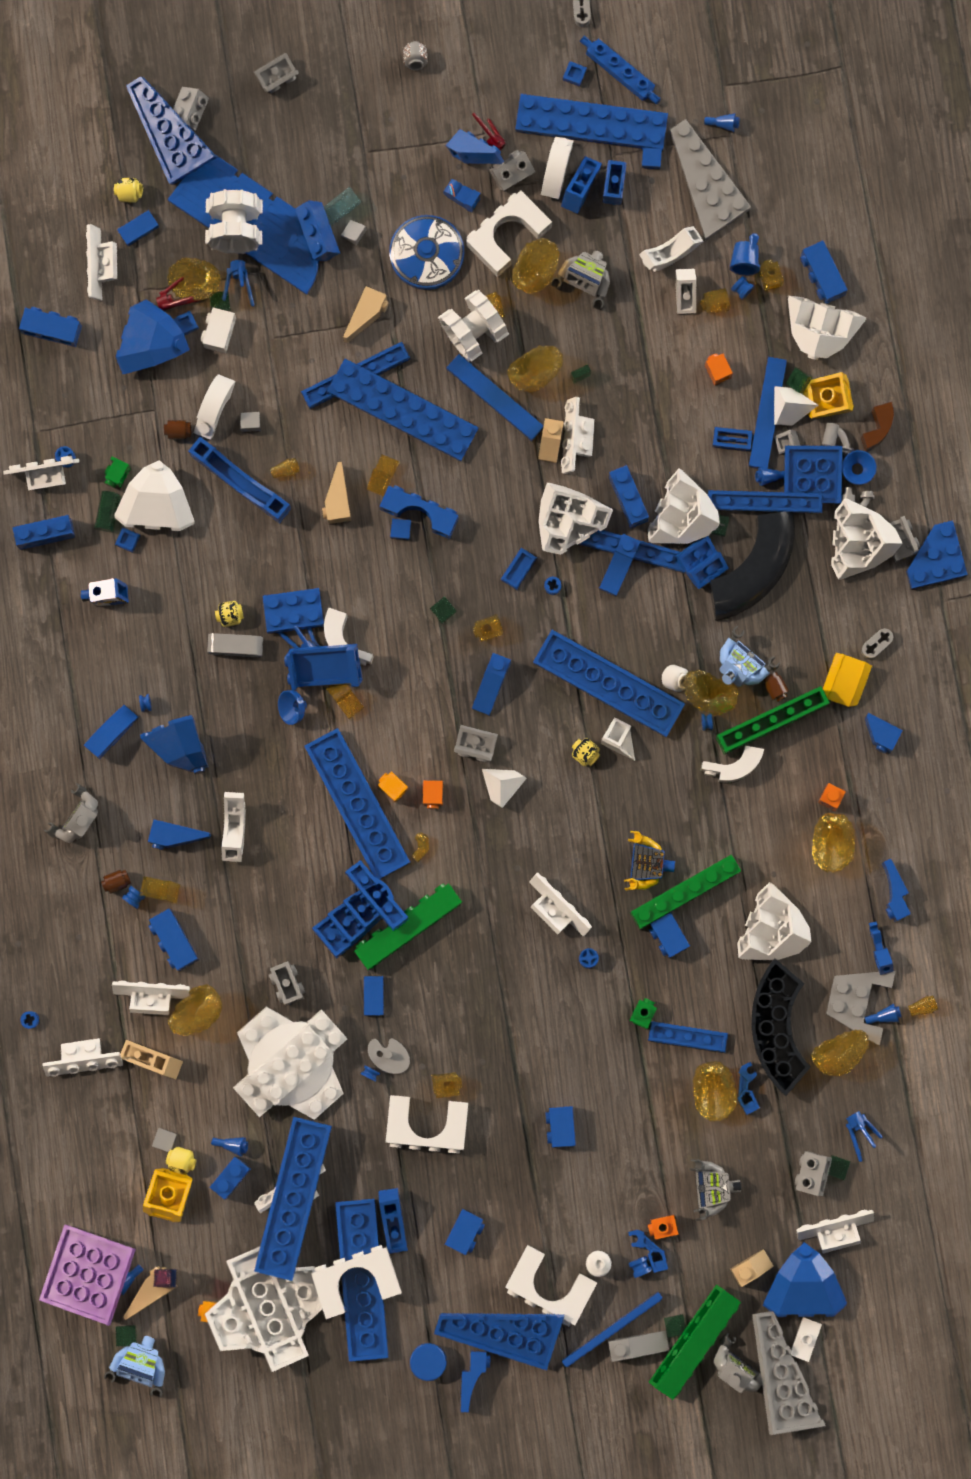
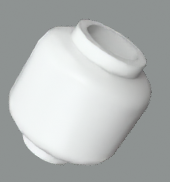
(674, 677)
(598, 1263)

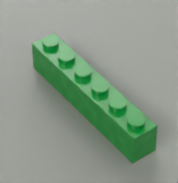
(772, 720)
(685, 892)
(420, 918)
(694, 1342)

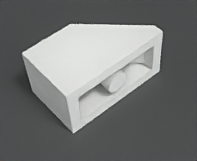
(686, 291)

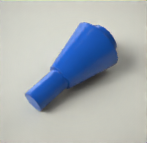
(726, 122)
(767, 475)
(888, 1014)
(235, 1145)
(130, 1278)

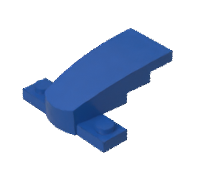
(359, 912)

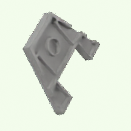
(850, 999)

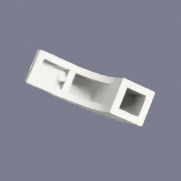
(672, 250)
(333, 630)
(233, 827)

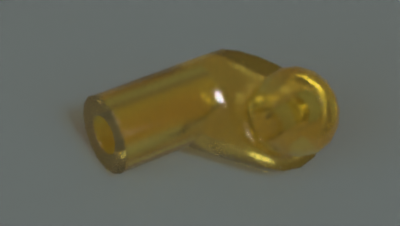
(423, 846)

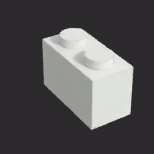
(218, 330)

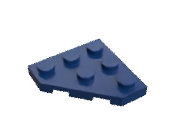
(938, 558)

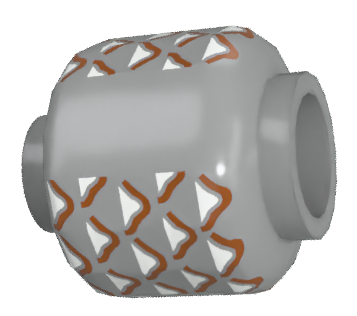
(415, 55)

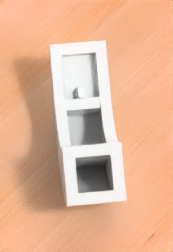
(556, 167)
(212, 406)
(738, 770)

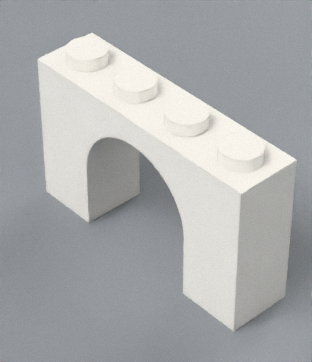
(519, 210)
(400, 1132)
(327, 1278)
(522, 1284)

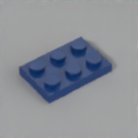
(291, 609)

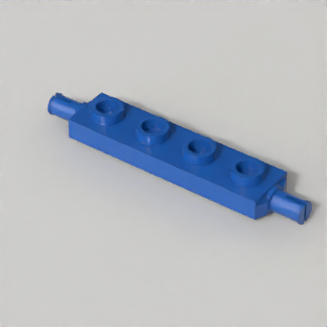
(620, 69)

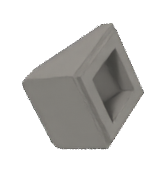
(354, 232)
(250, 421)
(786, 438)

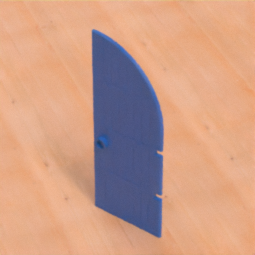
(283, 240)

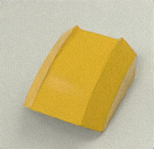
(831, 394)
(846, 680)
(167, 1195)

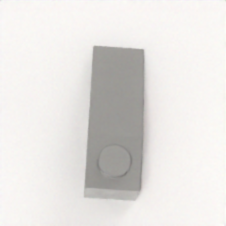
(638, 1345)

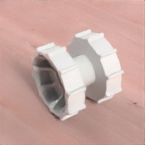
(233, 233)
(481, 320)

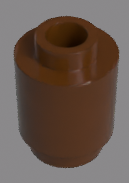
(177, 429)
(776, 687)
(116, 881)

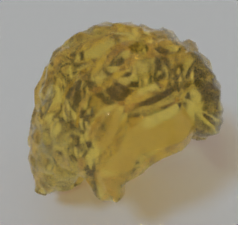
(535, 265)
(199, 276)
(535, 368)
(709, 693)
(833, 842)
(196, 1011)
(841, 1053)
(714, 1091)

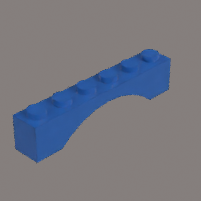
(233, 476)

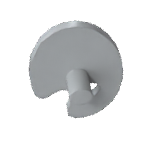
(394, 1058)

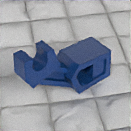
(881, 955)
(744, 1080)
(644, 1241)

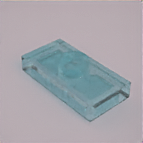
(341, 205)

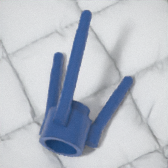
(238, 271)
(305, 643)
(858, 1122)

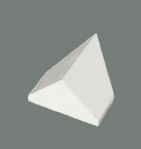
(790, 406)
(619, 738)
(502, 784)

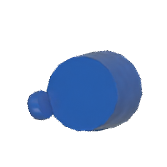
(746, 257)

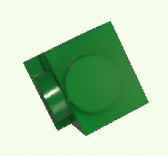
(116, 473)
(638, 1019)

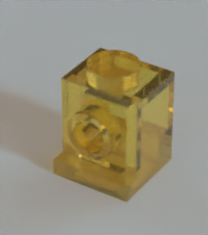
(771, 281)
(715, 301)
(496, 628)
(446, 1091)

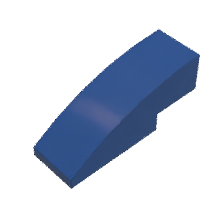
(111, 731)

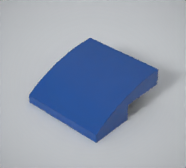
(702, 562)

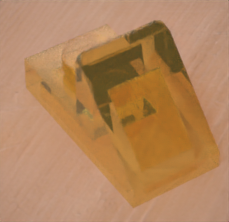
(382, 475)
(345, 699)
(160, 889)

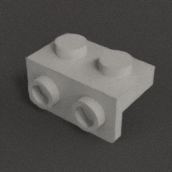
(276, 73)
(191, 106)
(910, 543)
(475, 743)

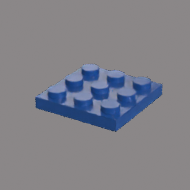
(814, 471)

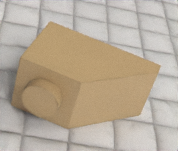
(550, 440)
(751, 1268)

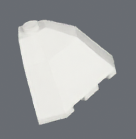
(820, 327)
(155, 500)
(684, 513)
(569, 518)
(861, 539)
(774, 928)

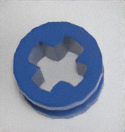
(547, 587)
(145, 703)
(706, 722)
(35, 1022)
(370, 1073)

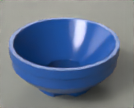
(867, 463)
(288, 707)

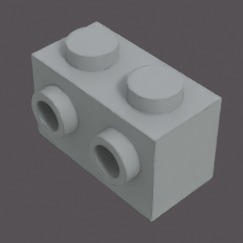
(512, 171)
(289, 989)
(815, 1174)

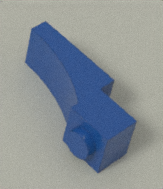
(619, 565)
(896, 907)
(478, 1364)

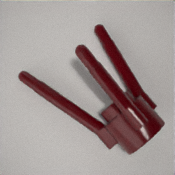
(495, 139)
(167, 301)

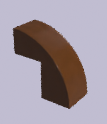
(883, 419)

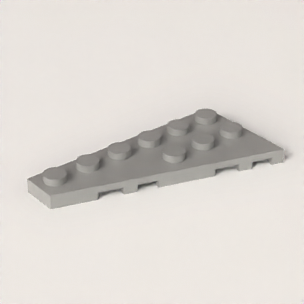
(711, 189)
(784, 1387)

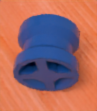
(742, 287)
(64, 451)
(133, 897)
(588, 958)
(640, 1266)

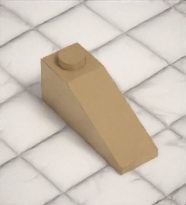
(367, 311)
(336, 502)
(151, 1059)
(147, 1295)

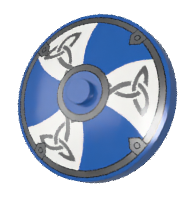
(426, 252)

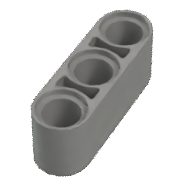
(235, 645)

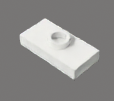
(805, 1339)

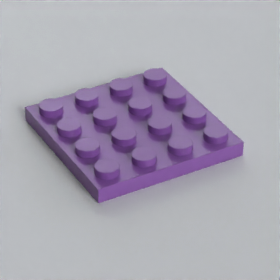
(87, 1274)

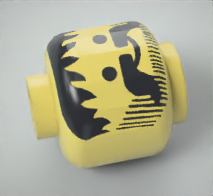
(128, 190)
(229, 613)
(585, 752)
(180, 1160)

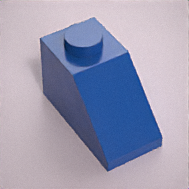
(882, 733)

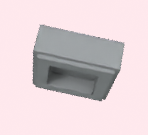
(164, 1140)

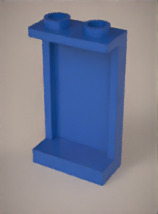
(323, 666)

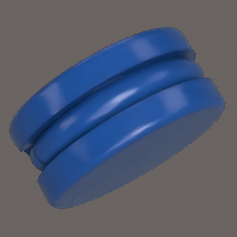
(428, 1362)

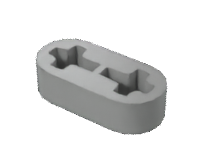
(576, 11)
(874, 640)

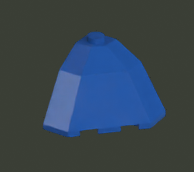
(149, 338)
(178, 744)
(805, 1286)

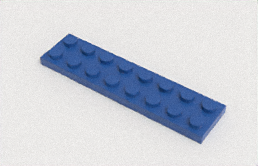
(591, 122)
(402, 410)
(609, 683)
(357, 804)
(293, 1199)
(360, 1290)

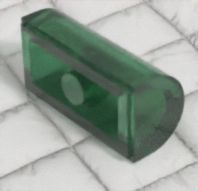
(107, 508)

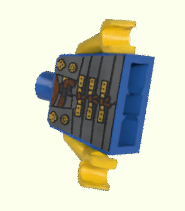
(647, 863)

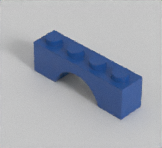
(397, 502)

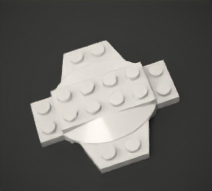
(290, 1063)
(265, 1312)

